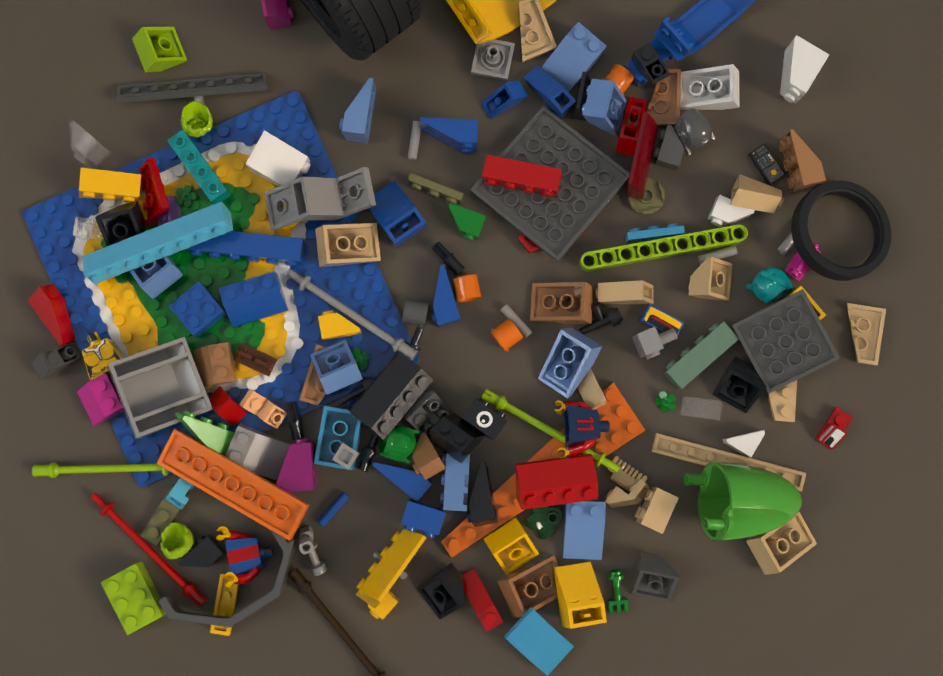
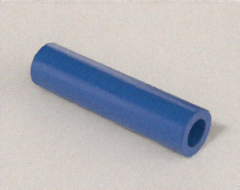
(333, 509)

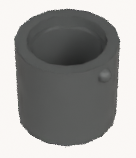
(415, 312)

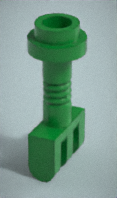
(617, 575)

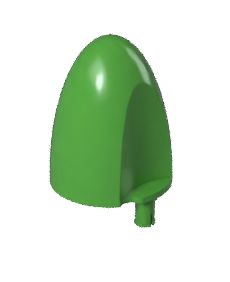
(742, 500)

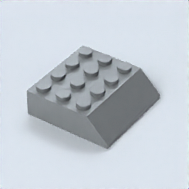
(157, 386)

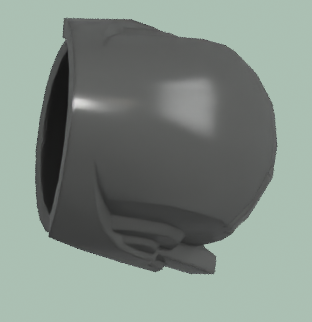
(693, 130)

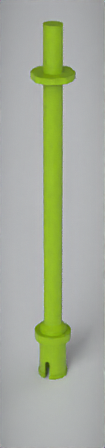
(501, 403)
(54, 469)

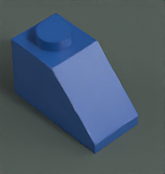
(504, 98)

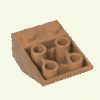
(802, 164)

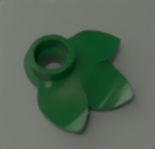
(540, 521)

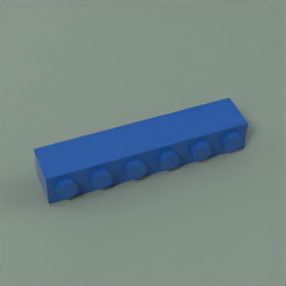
(253, 247)

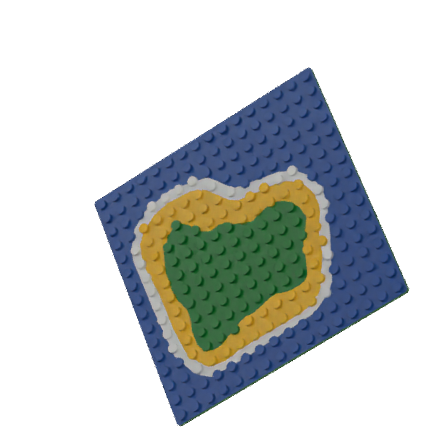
(137, 322)

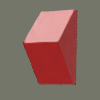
(226, 406)

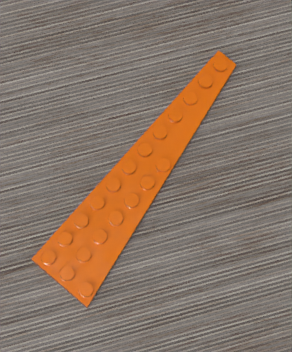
(623, 428)

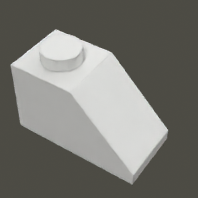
(725, 214)

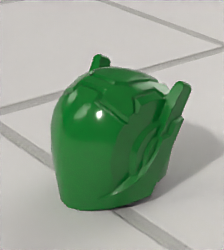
(399, 444)

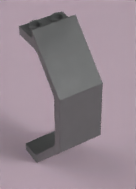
(174, 612)

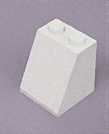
(800, 68)
(277, 161)

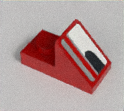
(834, 428)

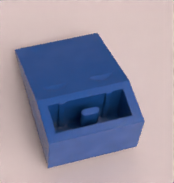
(397, 214)

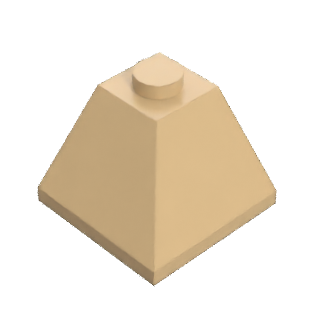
(711, 280)

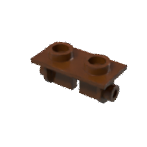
(255, 359)

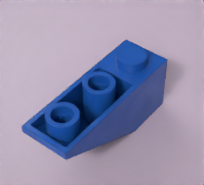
(550, 91)

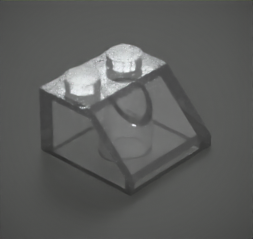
(86, 147)

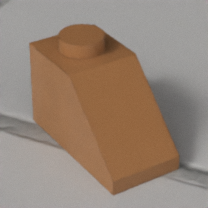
(426, 458)

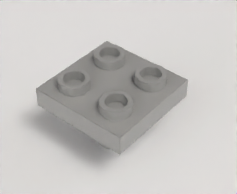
(493, 59)

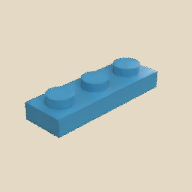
(653, 233)

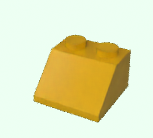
(511, 546)

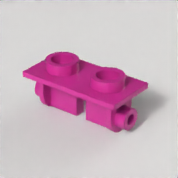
(797, 267)

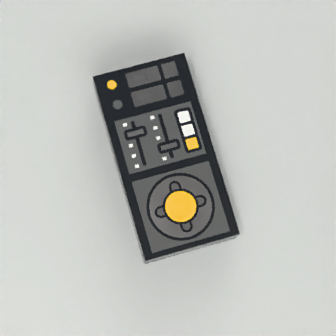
(767, 164)

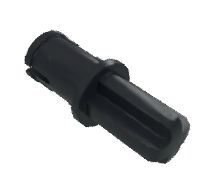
(448, 258)
(294, 421)

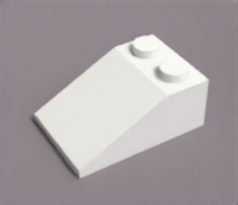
(710, 88)

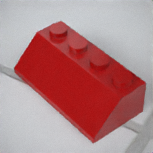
(556, 481)

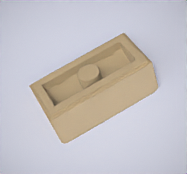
(591, 391)

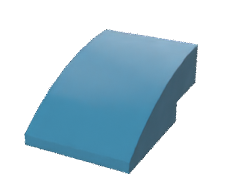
(539, 641)

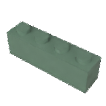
(701, 355)

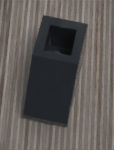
(649, 64)
(204, 554)

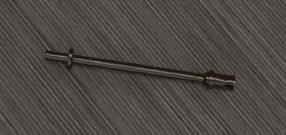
(305, 587)

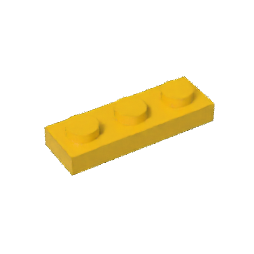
(224, 604)

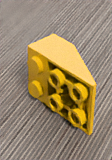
(579, 596)

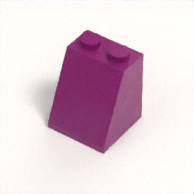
(298, 469)

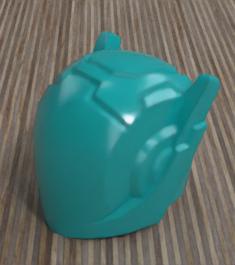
(770, 284)

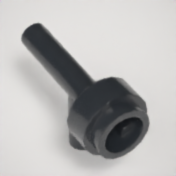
(613, 316)
(354, 394)

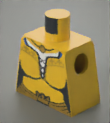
(99, 355)

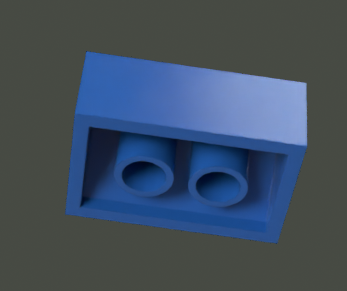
(253, 299)

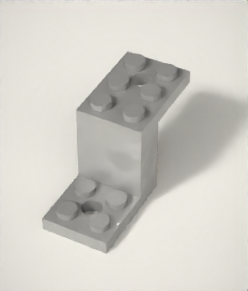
(319, 198)

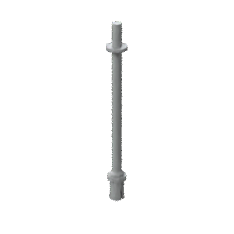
(397, 344)

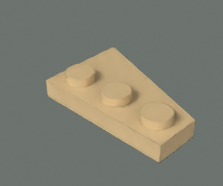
(866, 332)

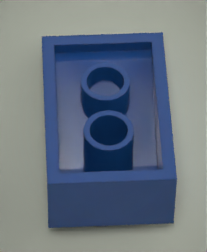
(456, 133)

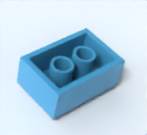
(336, 428)

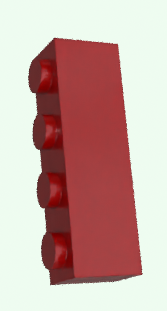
(521, 176)

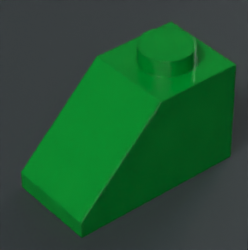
(467, 221)

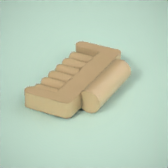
(623, 479)

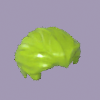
(196, 119)
(176, 540)

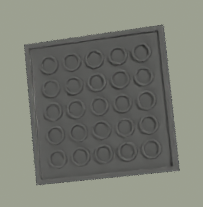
(585, 187)

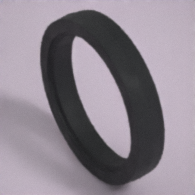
(868, 203)

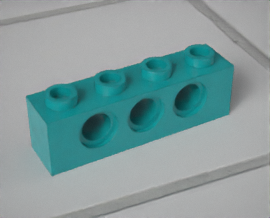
(198, 167)

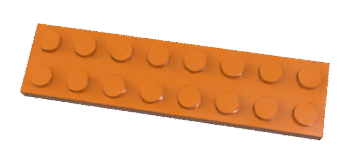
(233, 484)

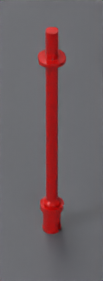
(187, 588)

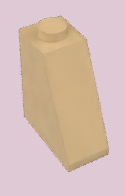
(755, 195)
(625, 292)

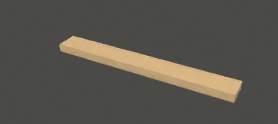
(704, 455)

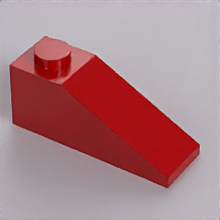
(631, 126)
(53, 312)
(481, 600)

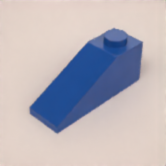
(444, 303)
(405, 479)

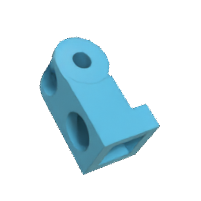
(178, 492)

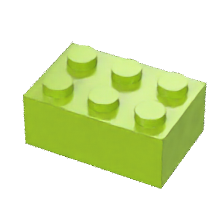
(133, 597)

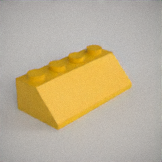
(390, 567)

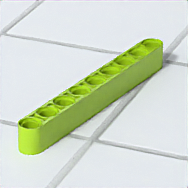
(671, 244)

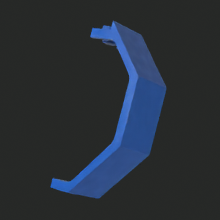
(699, 25)

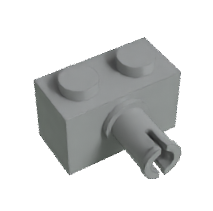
(650, 342)

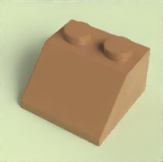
(216, 364)

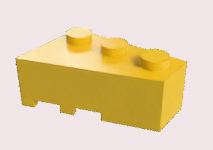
(109, 185)

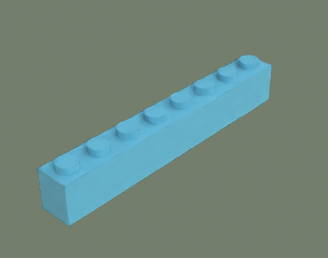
(157, 243)

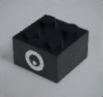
(484, 418)

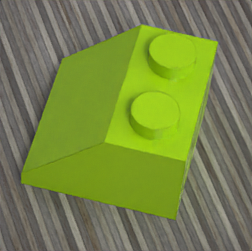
(158, 48)

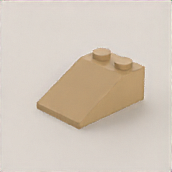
(347, 244)
(781, 546)

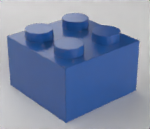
(198, 309)
(423, 517)

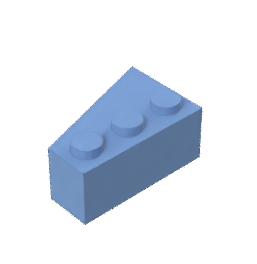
(455, 484)

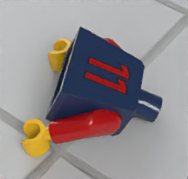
(580, 426)

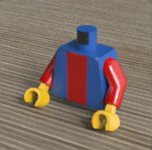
(243, 555)

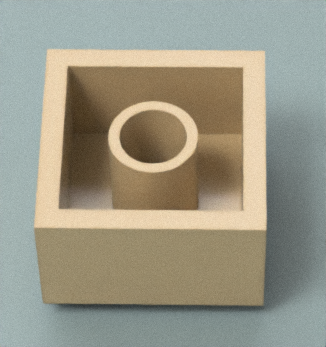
(656, 509)

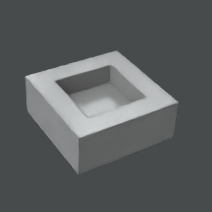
(345, 456)

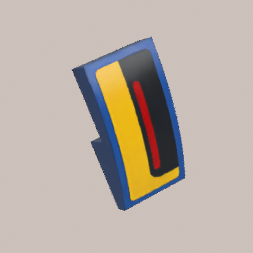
(660, 319)

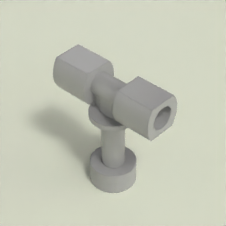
(306, 546)

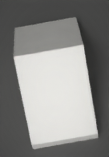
(745, 443)

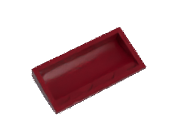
(642, 157)

